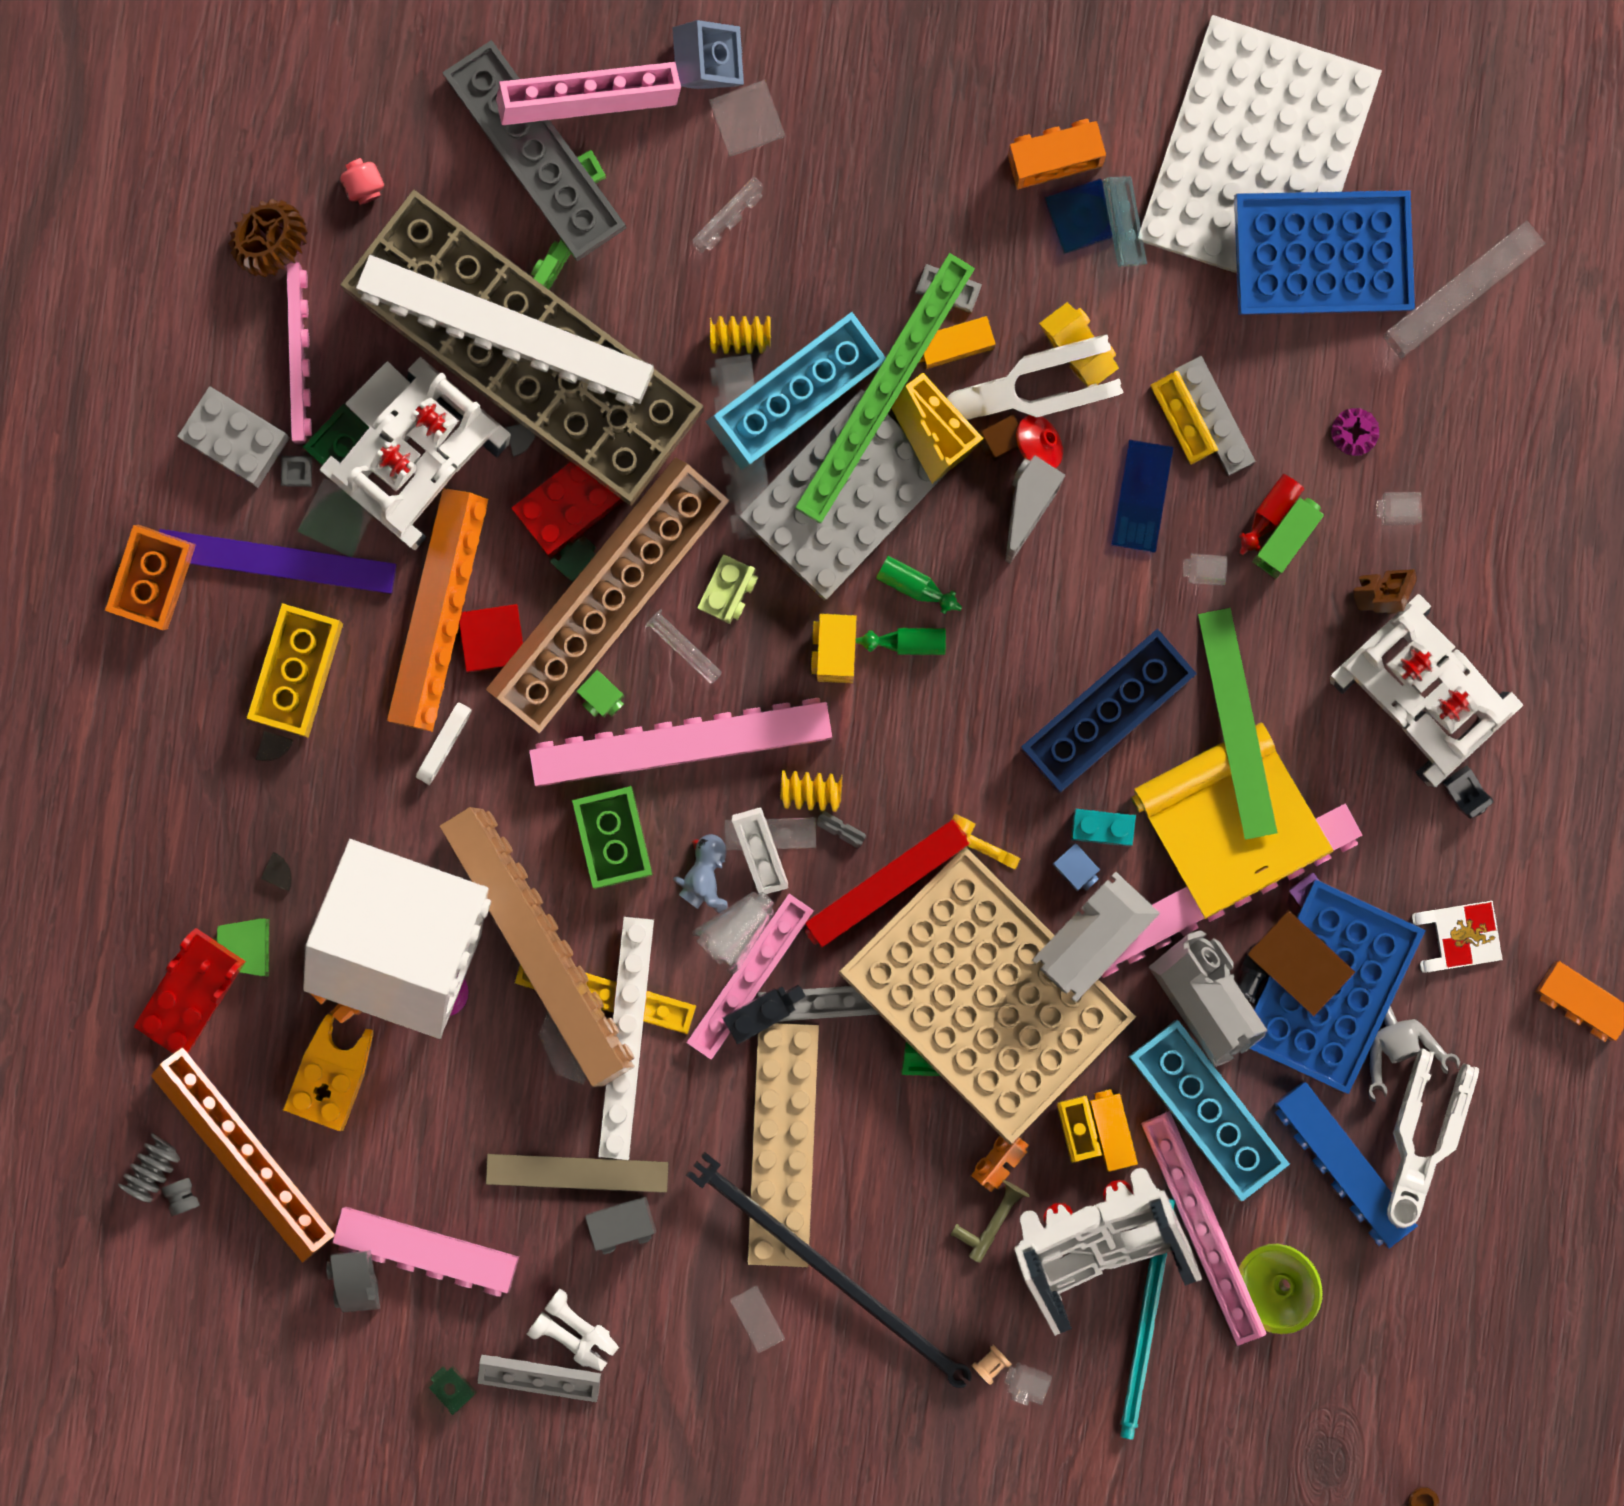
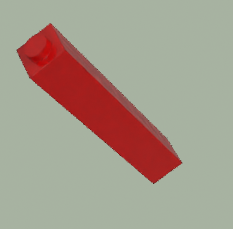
(887, 883)

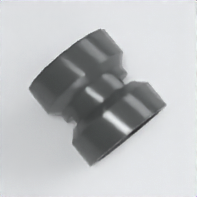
(180, 1197)

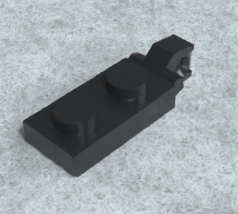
(762, 1012)

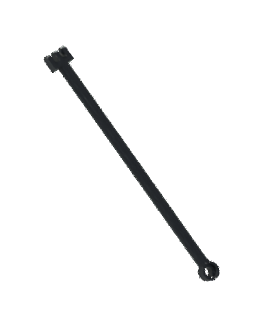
(827, 1269)

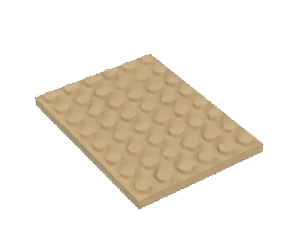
(974, 1005)

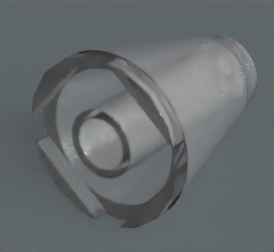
(735, 930)

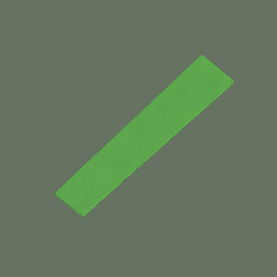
(1237, 723)

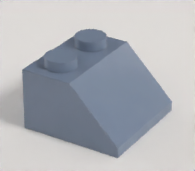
(708, 55)

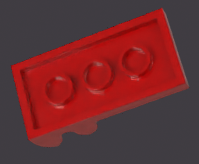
(189, 992)

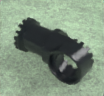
(1251, 977)

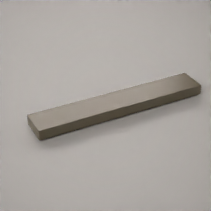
(577, 1173)

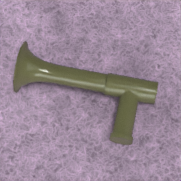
(982, 1244)

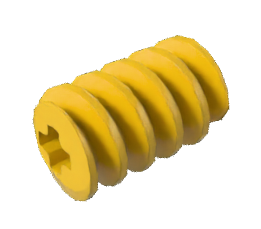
(740, 335)
(810, 791)

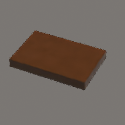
(1301, 962)

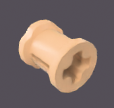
(991, 1364)

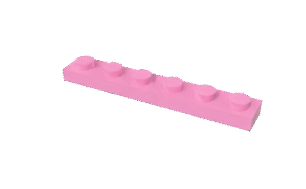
(299, 366)
(752, 974)

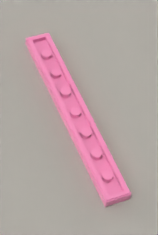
(1203, 1228)

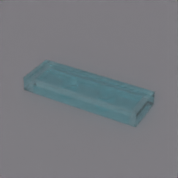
(1124, 221)

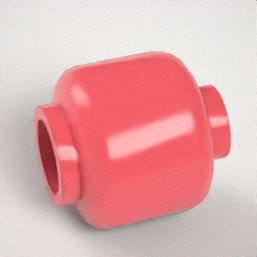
(362, 181)

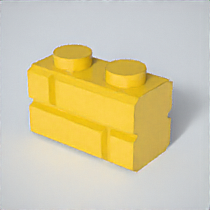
(1078, 1128)

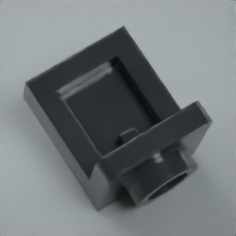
(1467, 793)

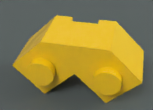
(1071, 326)

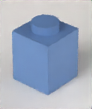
(1077, 868)

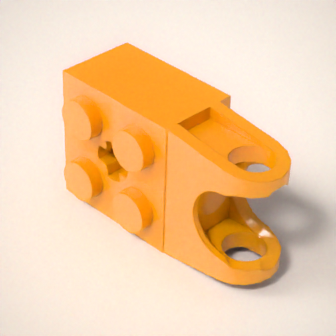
(331, 1066)

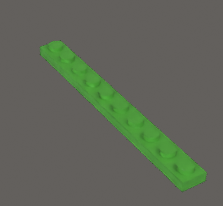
(884, 388)

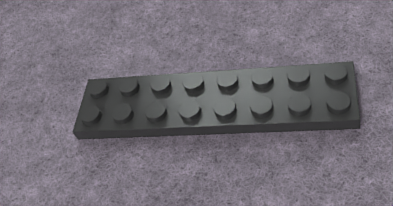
(536, 156)

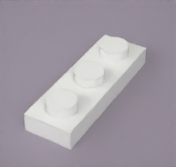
(760, 851)

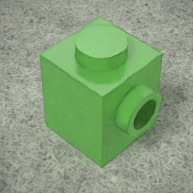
(600, 696)

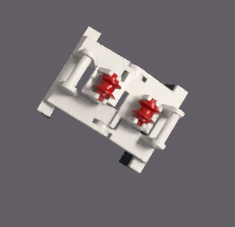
(394, 460)
(1451, 704)

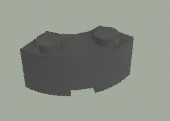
(354, 1281)

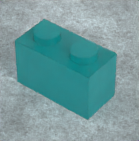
(1103, 827)

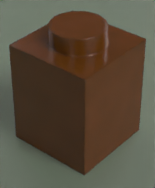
(1000, 438)

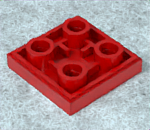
(490, 636)

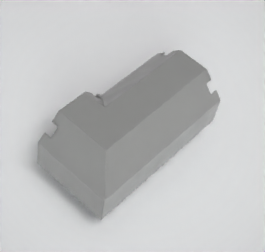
(1097, 938)
(1207, 998)

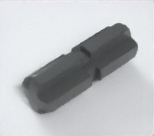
(846, 832)

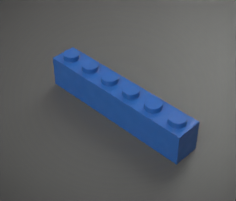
(1342, 1160)

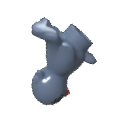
(700, 881)

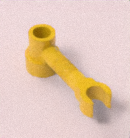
(986, 848)

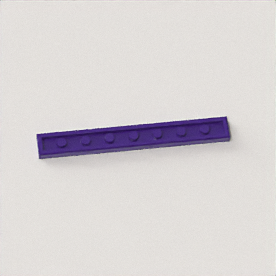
(290, 563)

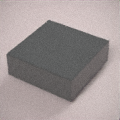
(296, 471)

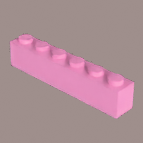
(588, 93)
(425, 1250)

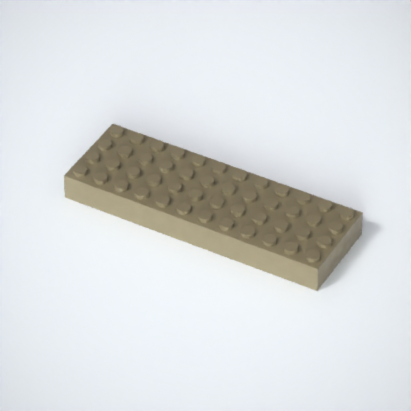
(602, 436)

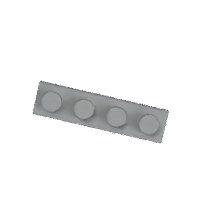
(1232, 446)
(539, 1378)

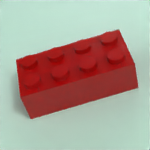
(564, 508)

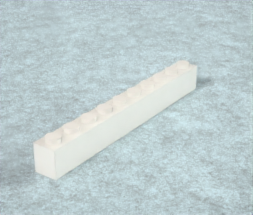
(505, 330)

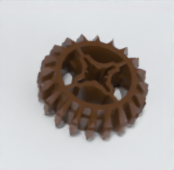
(268, 238)

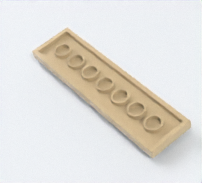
(783, 1138)

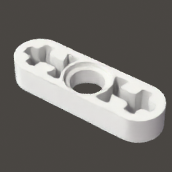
(444, 743)

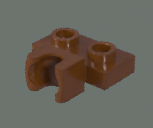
(1385, 594)

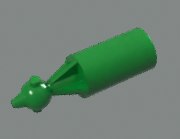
(915, 584)
(908, 641)

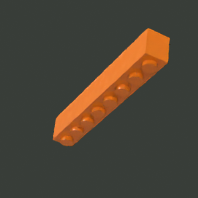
(437, 609)
(242, 1155)

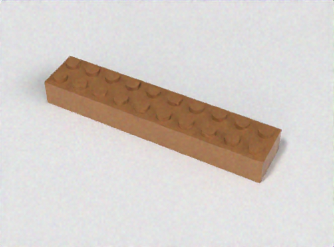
(607, 594)
(538, 947)

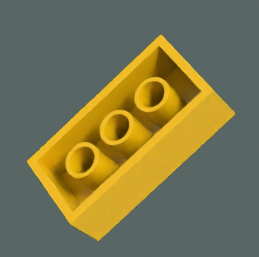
(295, 670)

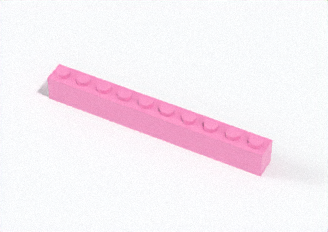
(680, 744)
(1181, 912)

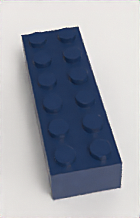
(1108, 711)

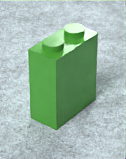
(1288, 537)

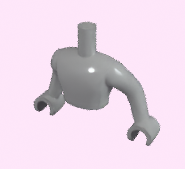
(1399, 1043)

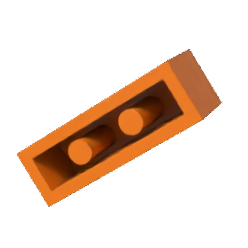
(1582, 1001)

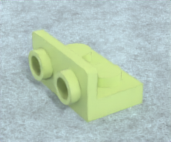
(727, 589)

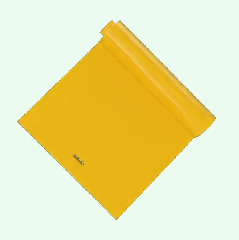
(1203, 830)

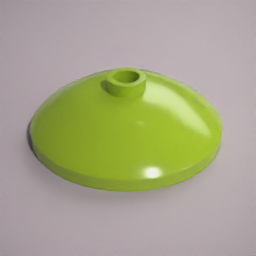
(1279, 1307)

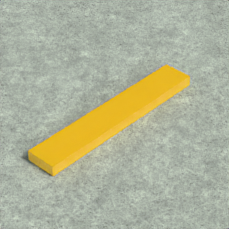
(658, 1009)

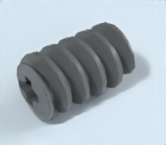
(150, 1169)

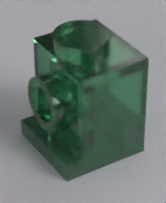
(574, 558)
(463, 1391)

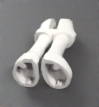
(580, 1347)

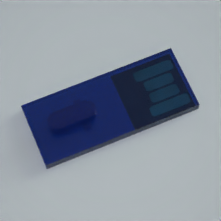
(1142, 496)

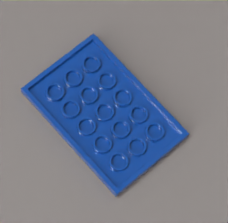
(1324, 252)
(1342, 1032)

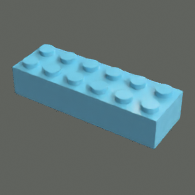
(796, 390)
(1208, 1110)

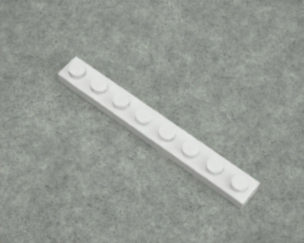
(628, 1018)

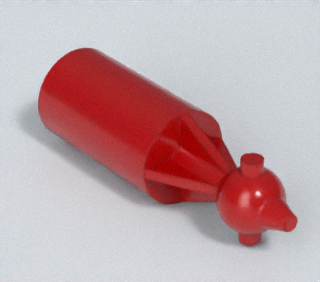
(1271, 511)

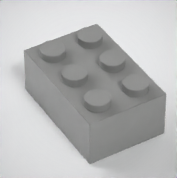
(233, 437)

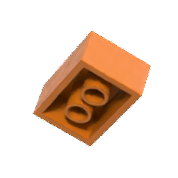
(1056, 153)
(150, 577)

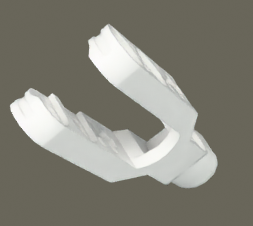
(1001, 395)
(1414, 1171)

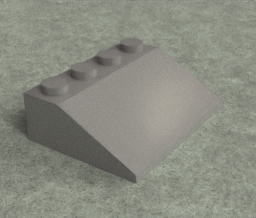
(1034, 491)

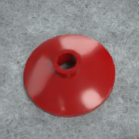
(1039, 438)

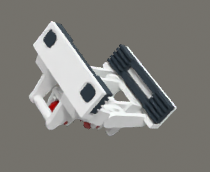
(1096, 1242)

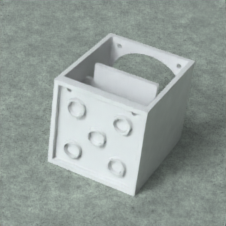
(395, 938)

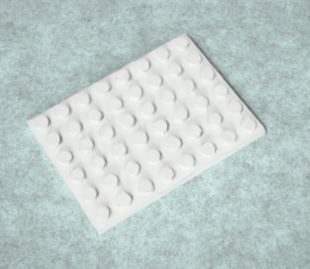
(1253, 122)

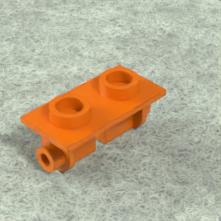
(990, 1169)

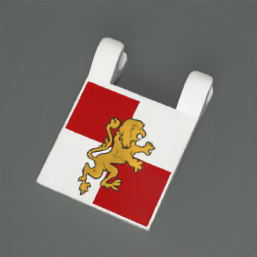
(1464, 935)

